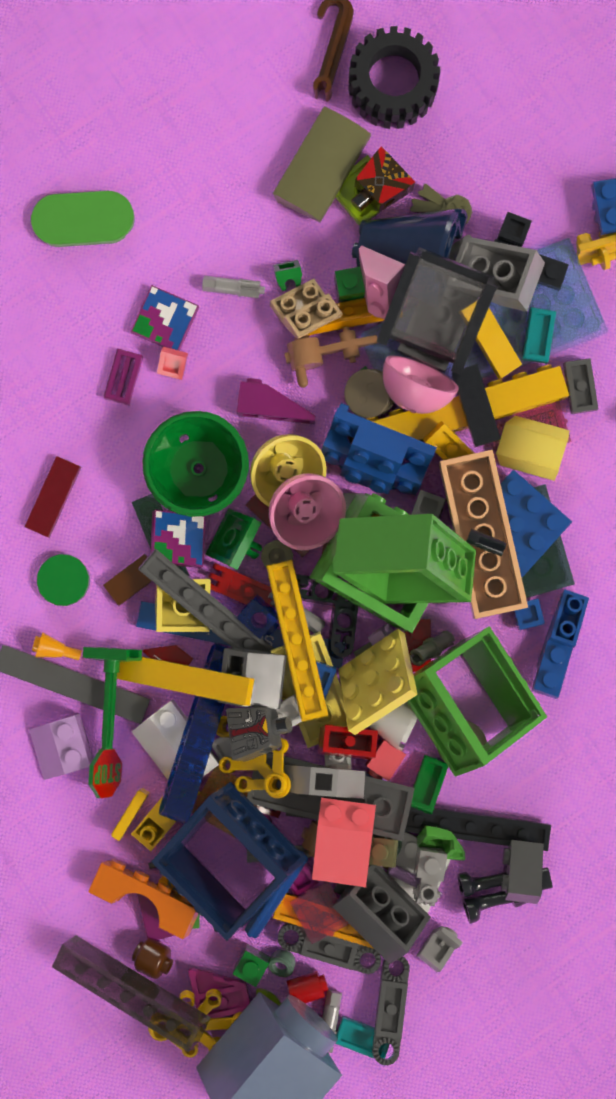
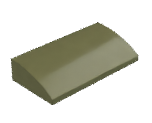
(321, 164)

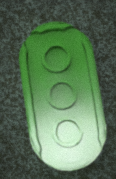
(82, 218)

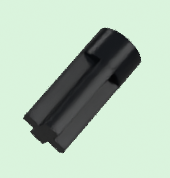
(486, 542)

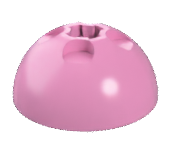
(417, 385)
(309, 522)

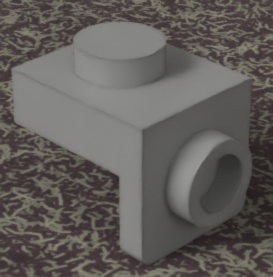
(439, 947)

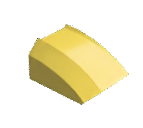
(532, 447)

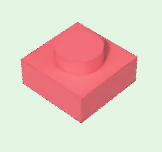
(172, 363)

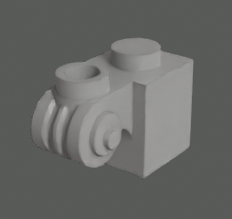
(430, 869)

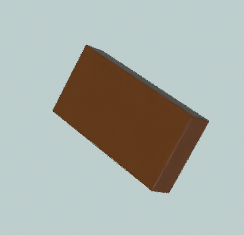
(127, 582)

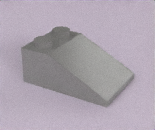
(514, 269)

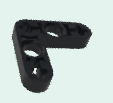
(339, 606)

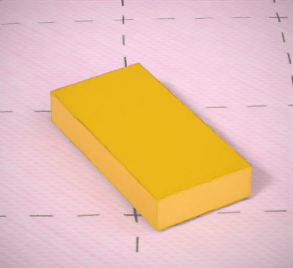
(130, 814)

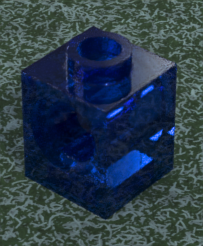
(257, 605)

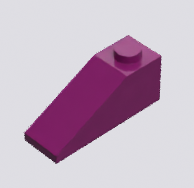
(264, 402)

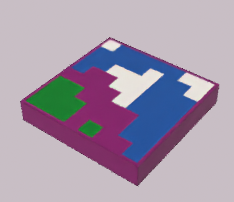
(164, 319)
(179, 538)

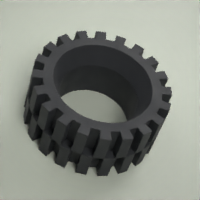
(387, 107)

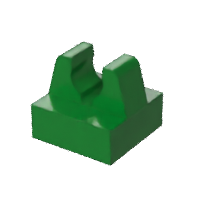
(287, 271)

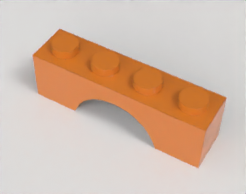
(174, 911)

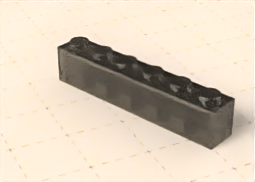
(131, 992)

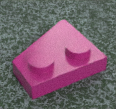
(234, 992)

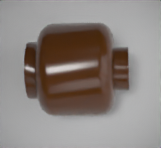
(152, 958)

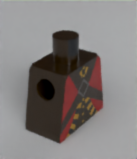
(381, 182)

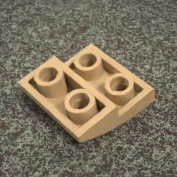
(305, 309)

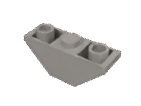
(326, 781)

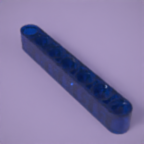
(193, 750)

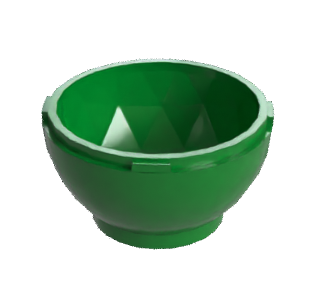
(171, 464)

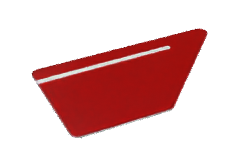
(170, 654)

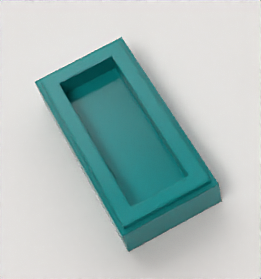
(539, 335)
(358, 1037)

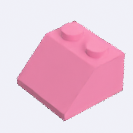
(379, 279)

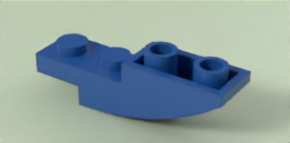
(559, 644)

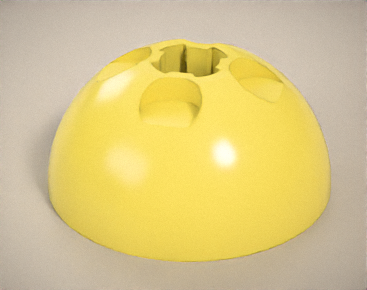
(292, 455)

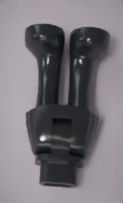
(474, 905)

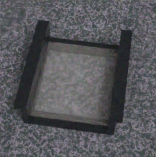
(438, 307)

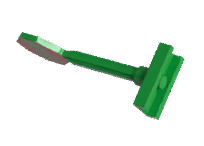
(106, 766)

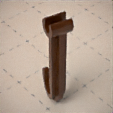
(335, 46)

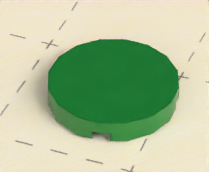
(63, 580)

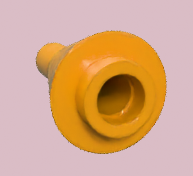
(50, 647)

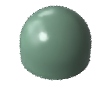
(284, 957)

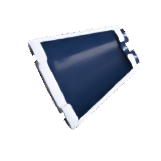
(405, 234)

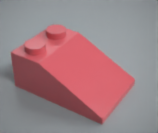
(343, 842)

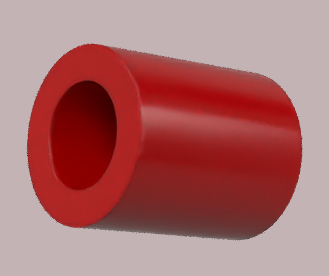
(308, 987)

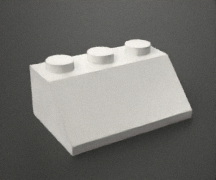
(162, 735)

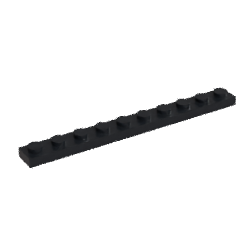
(478, 826)

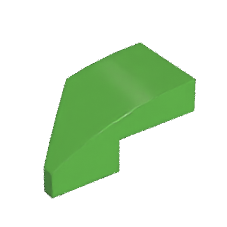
(443, 839)

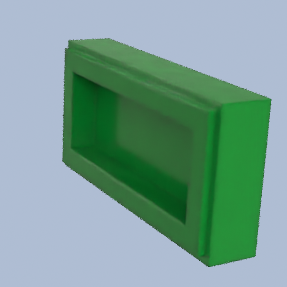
(428, 784)

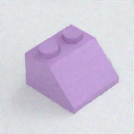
(61, 746)

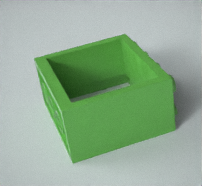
(405, 559)
(504, 687)

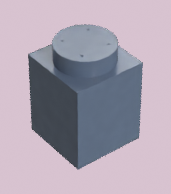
(272, 1054)

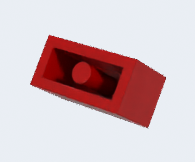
(343, 743)

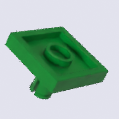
(234, 539)

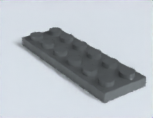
(390, 798)

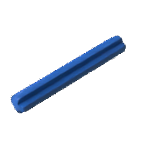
(262, 917)

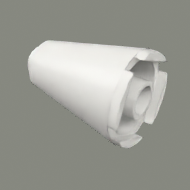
(396, 725)

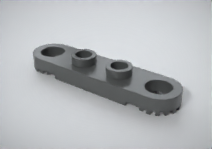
(330, 950)
(390, 1011)

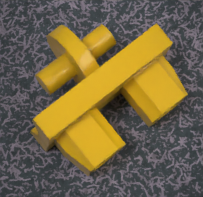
(597, 251)

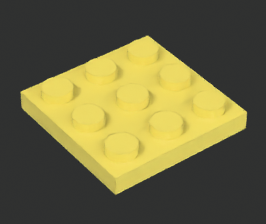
(377, 681)

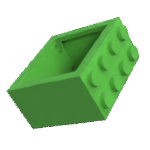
(323, 572)

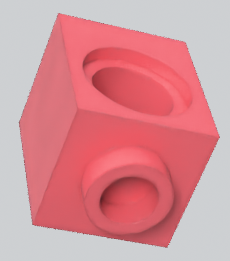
(386, 761)

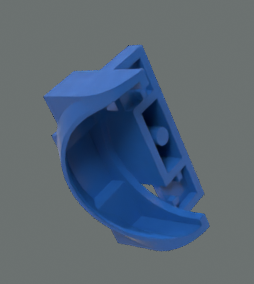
(376, 454)

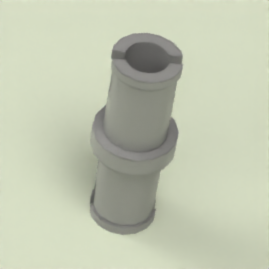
(431, 648)

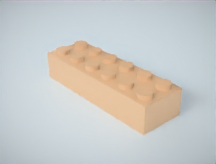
(478, 503)

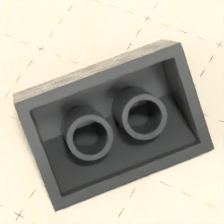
(383, 914)

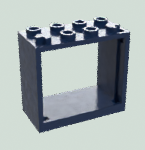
(200, 886)

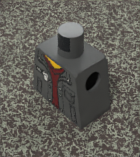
(255, 731)

